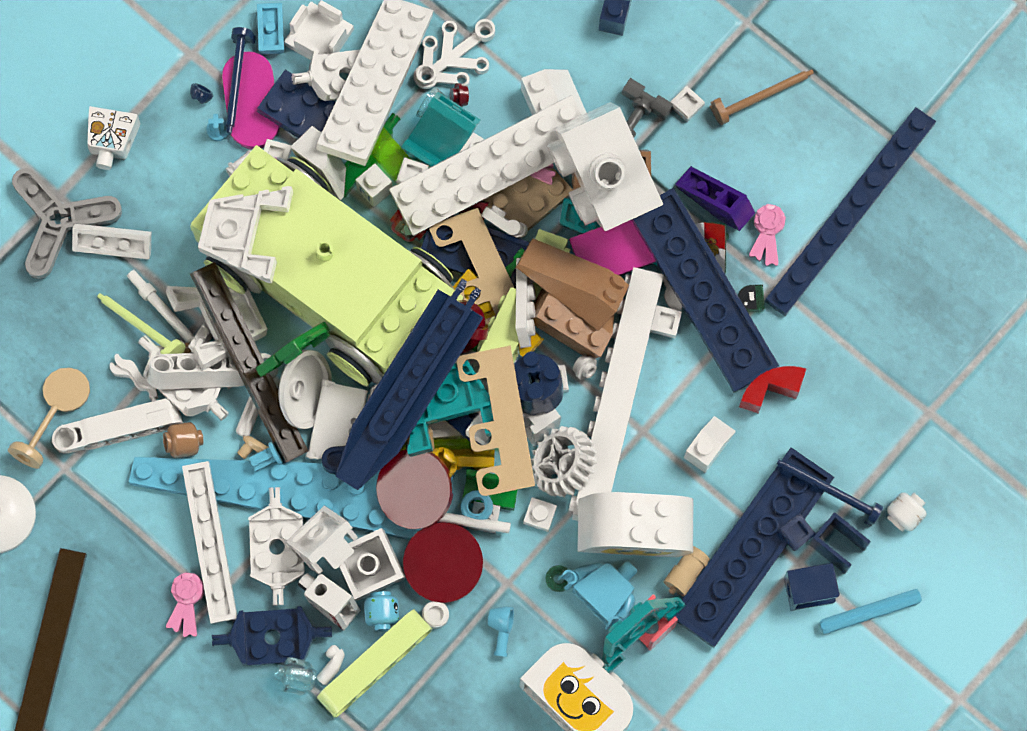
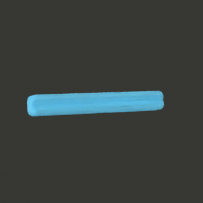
(870, 611)

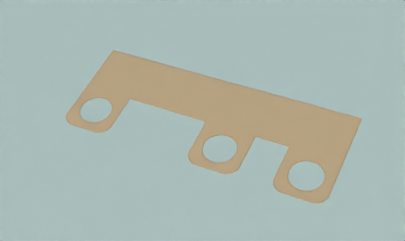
(492, 275)
(508, 425)

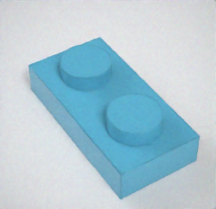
(270, 28)

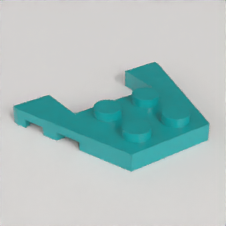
(451, 400)
(639, 621)

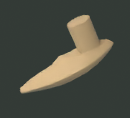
(249, 445)

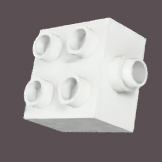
(607, 166)

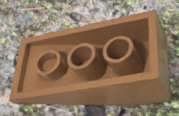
(577, 283)

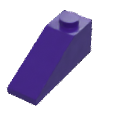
(717, 198)

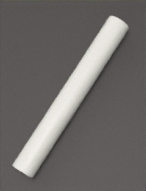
(485, 524)

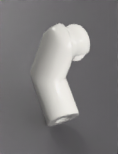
(333, 666)

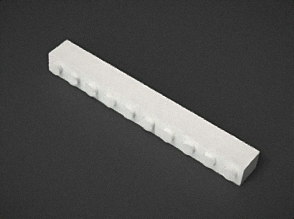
(620, 380)

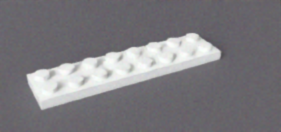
(374, 81)
(482, 168)

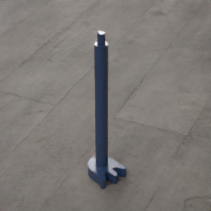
(239, 36)
(872, 512)

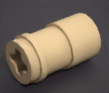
(685, 572)

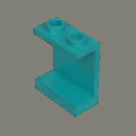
(440, 131)

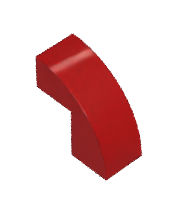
(781, 380)

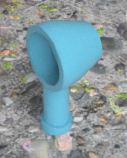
(501, 620)

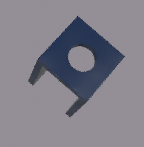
(848, 531)
(811, 586)

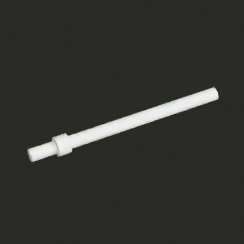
(149, 294)

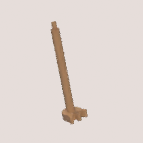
(722, 113)

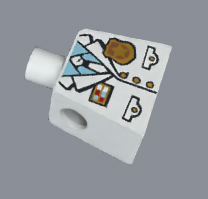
(111, 134)

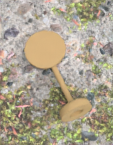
(63, 391)

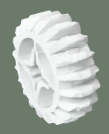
(556, 458)

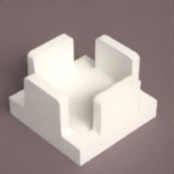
(319, 29)
(324, 538)

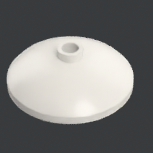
(301, 388)
(16, 513)

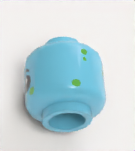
(381, 611)

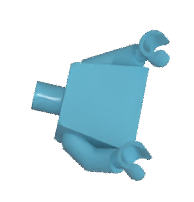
(603, 589)

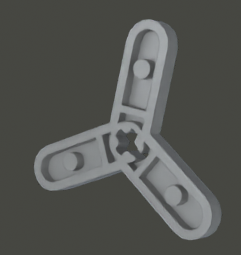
(52, 235)

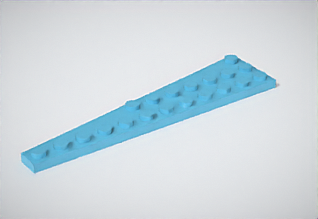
(302, 489)

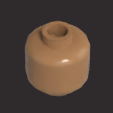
(182, 440)

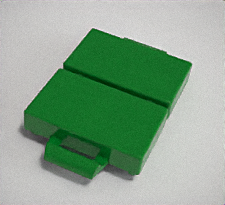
(294, 348)

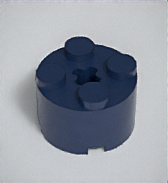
(538, 383)

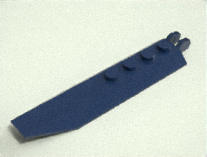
(408, 385)

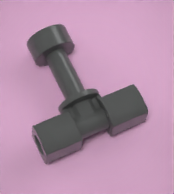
(644, 103)

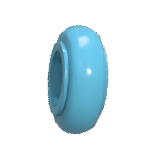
(475, 495)

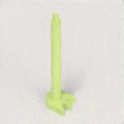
(173, 347)

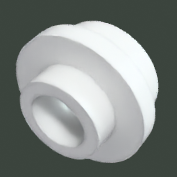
(585, 367)

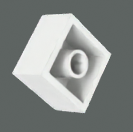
(371, 565)

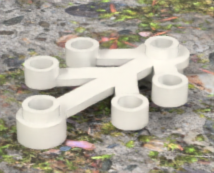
(451, 57)

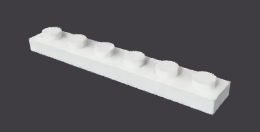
(209, 542)

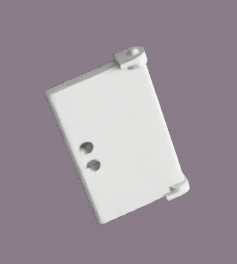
(332, 422)

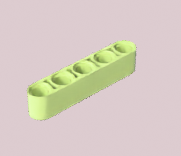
(374, 663)

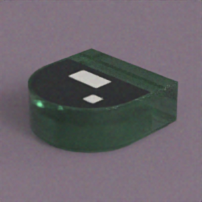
(752, 298)

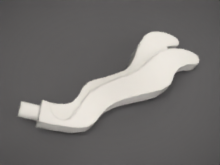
(128, 369)

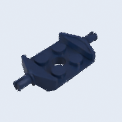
(251, 628)

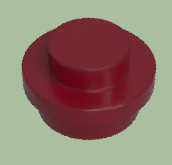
(460, 94)

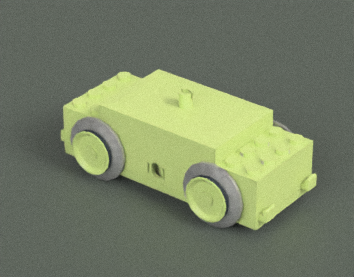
(333, 266)

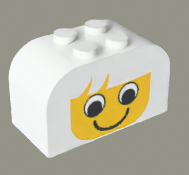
(635, 524)
(578, 690)

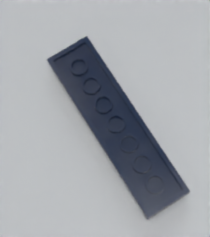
(705, 292)
(749, 551)

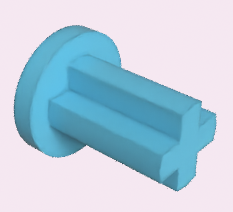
(217, 128)
(265, 457)

